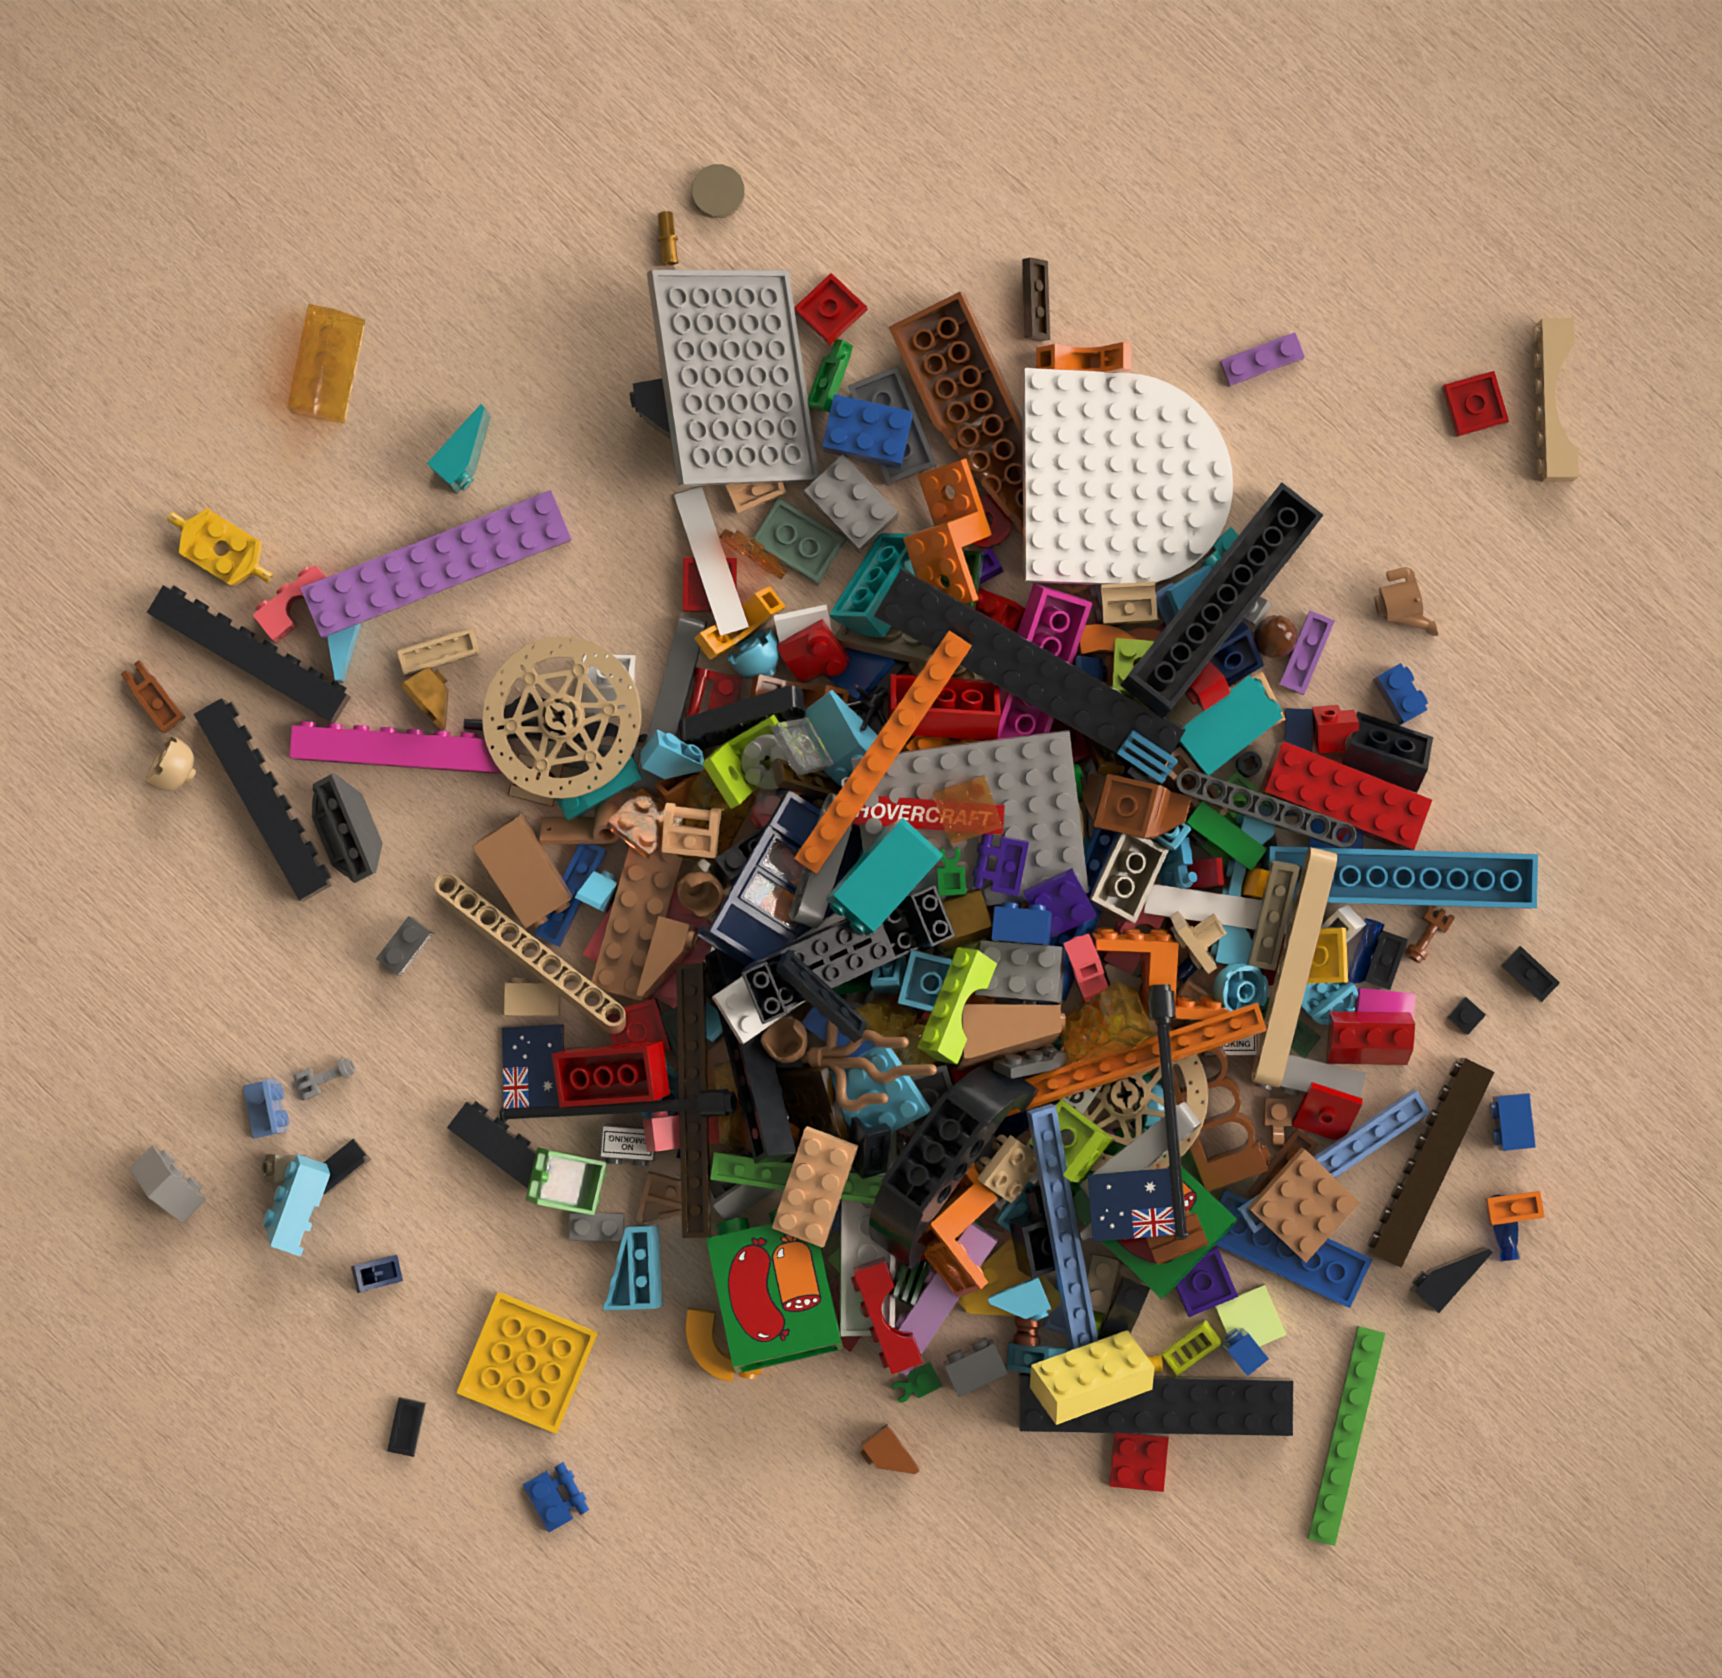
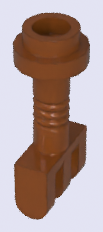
(1417, 952)

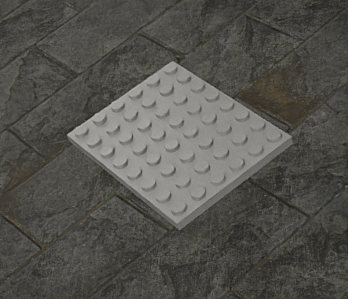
(732, 376)
(1023, 773)

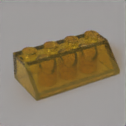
(326, 364)

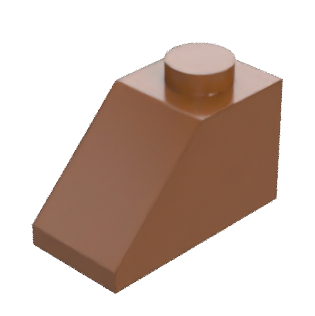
(888, 1452)

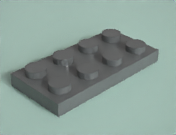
(890, 390)

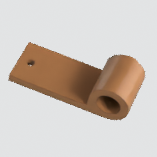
(581, 829)

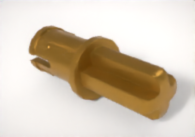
(667, 238)

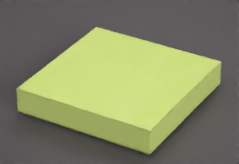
(1254, 1313)

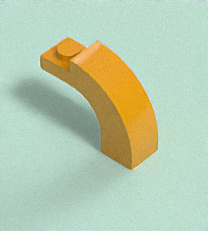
(758, 612)
(704, 1348)

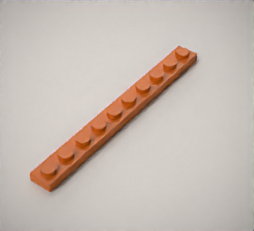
(883, 752)
(1146, 1055)

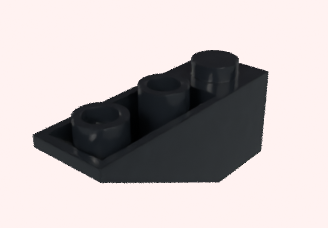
(730, 863)

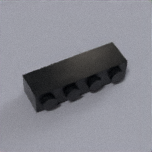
(495, 1141)

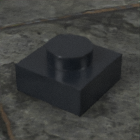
(1466, 1015)

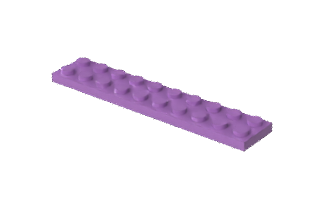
(435, 564)

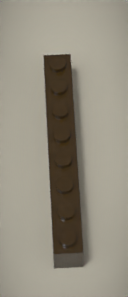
(1431, 1161)

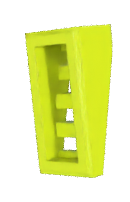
(1211, 1335)

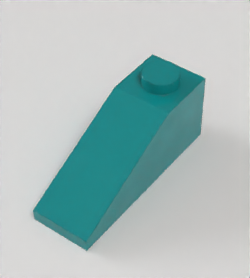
(578, 806)

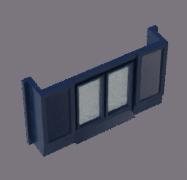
(759, 903)

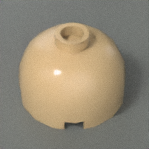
(172, 766)

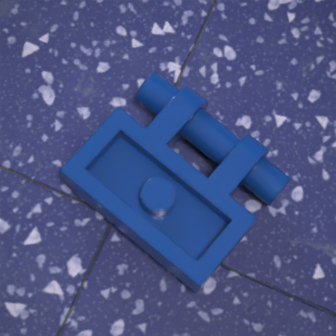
(548, 1500)

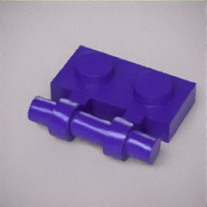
(1009, 865)

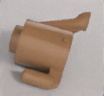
(1403, 602)

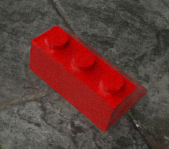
(1370, 1038)

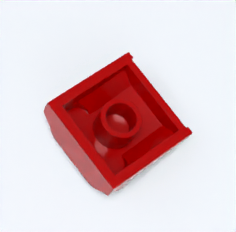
(814, 653)

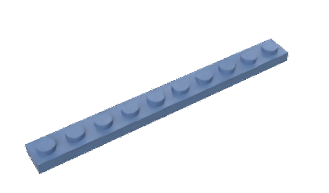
(1062, 1226)

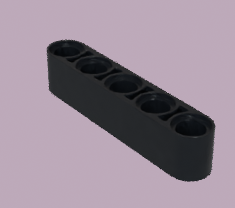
(728, 721)

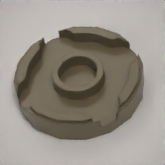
(718, 191)

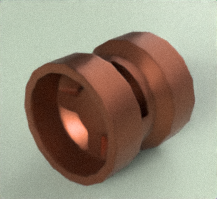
(1027, 1325)

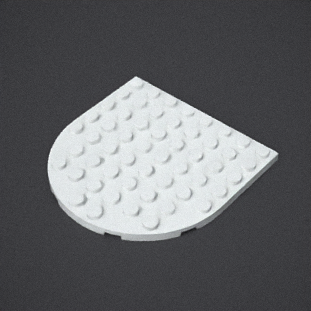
(1117, 478)

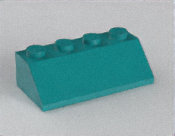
(870, 584)

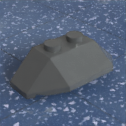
(346, 828)

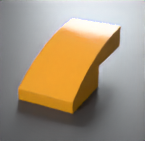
(1254, 883)

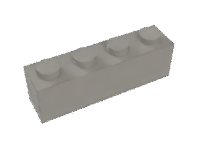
(1302, 1071)

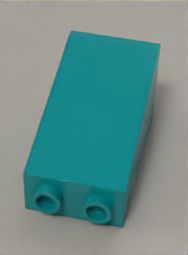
(1229, 725)
(883, 876)

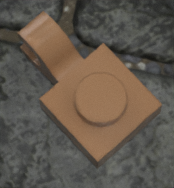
(1277, 1115)

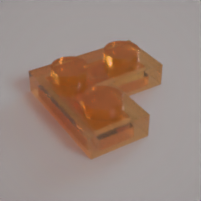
(754, 551)

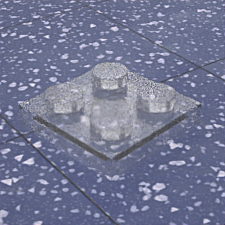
(802, 746)

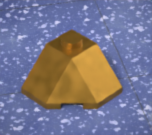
(429, 694)

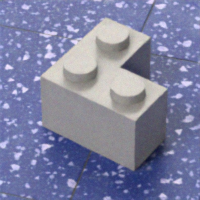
(166, 1183)

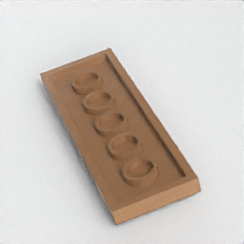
(639, 900)

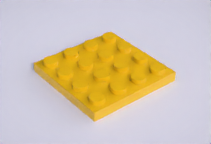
(527, 1362)

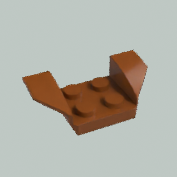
(1134, 806)

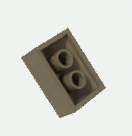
(1128, 877)

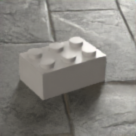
(851, 503)
(1024, 972)

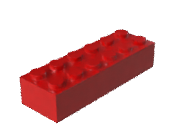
(1346, 794)

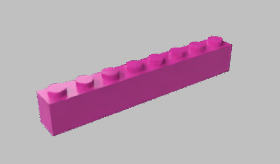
(391, 748)

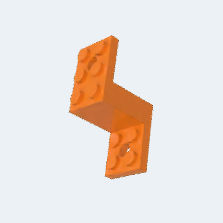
(955, 525)
(1157, 967)
(943, 1252)

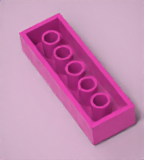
(1055, 623)

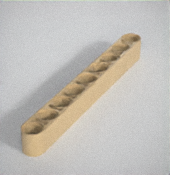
(535, 964)
(1294, 967)

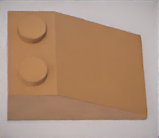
(669, 946)

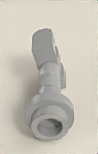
(345, 1068)

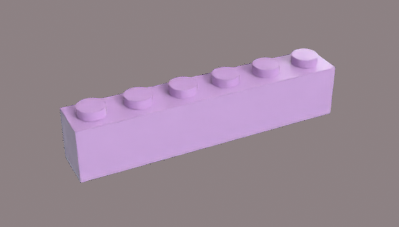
(937, 1298)

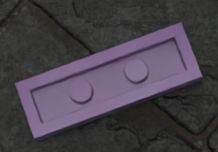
(1262, 359)
(1306, 652)

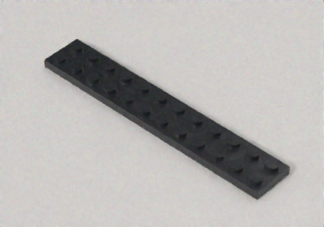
(1026, 668)

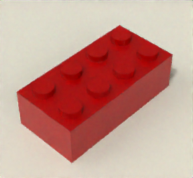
(960, 711)
(611, 1074)

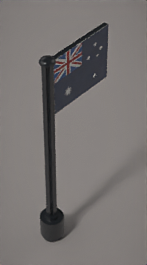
(532, 1087)
(1153, 1199)

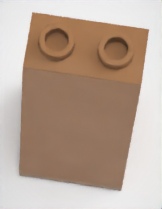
(523, 871)
(1005, 1030)

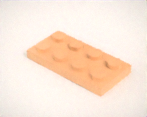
(815, 1186)

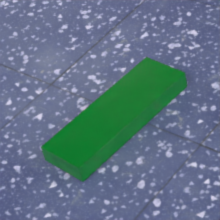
(1226, 835)

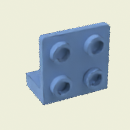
(265, 1108)

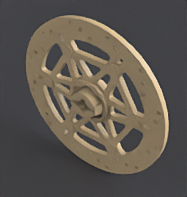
(574, 720)
(1191, 1073)

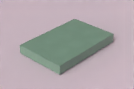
(799, 540)

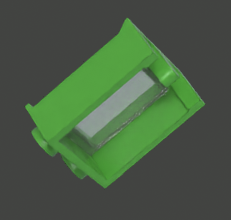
(566, 1181)

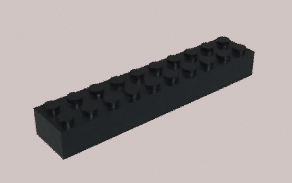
(1221, 600)
(1179, 1407)

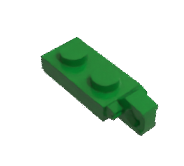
(829, 376)

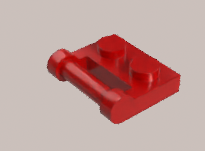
(724, 690)

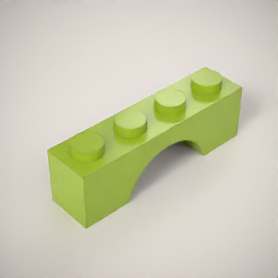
(944, 1032)

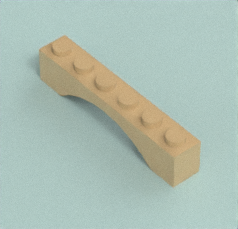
(1558, 454)

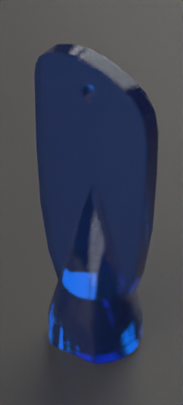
(1364, 951)
(1507, 1239)

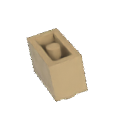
(530, 999)

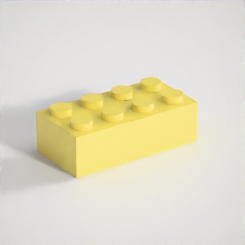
(1091, 1377)

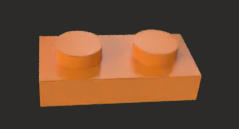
(1514, 1208)

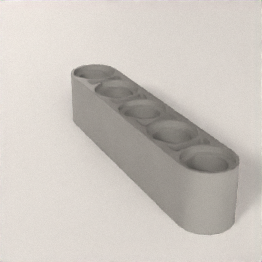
(812, 890)
(1149, 1146)

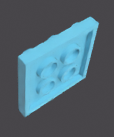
(904, 1099)

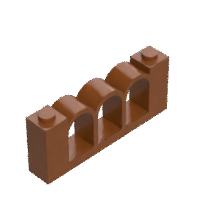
(1234, 1164)

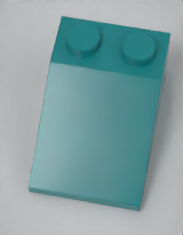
(459, 456)

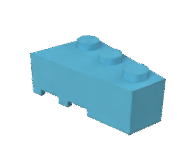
(295, 1203)
(637, 1271)

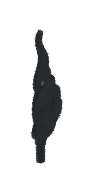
(531, 705)

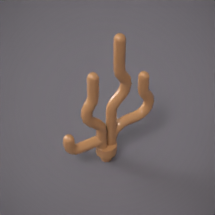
(834, 1058)

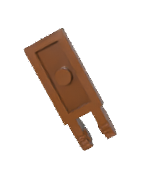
(154, 699)

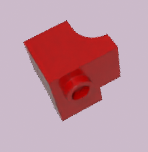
(1333, 727)

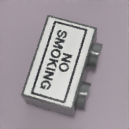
(405, 946)
(625, 1143)

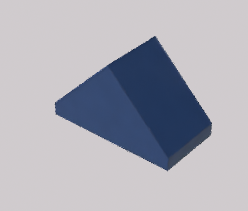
(376, 1273)

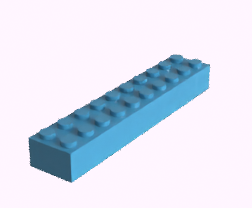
(1425, 877)

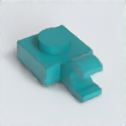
(1220, 547)

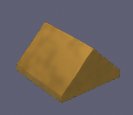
(968, 918)

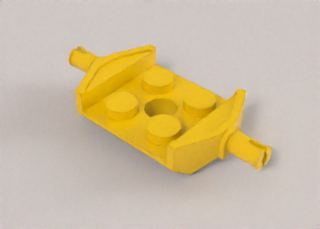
(202, 535)

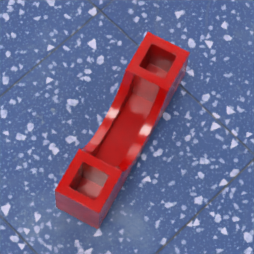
(898, 1346)

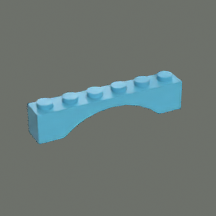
(1236, 944)

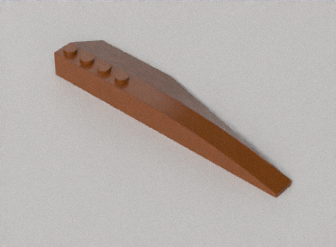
(968, 398)

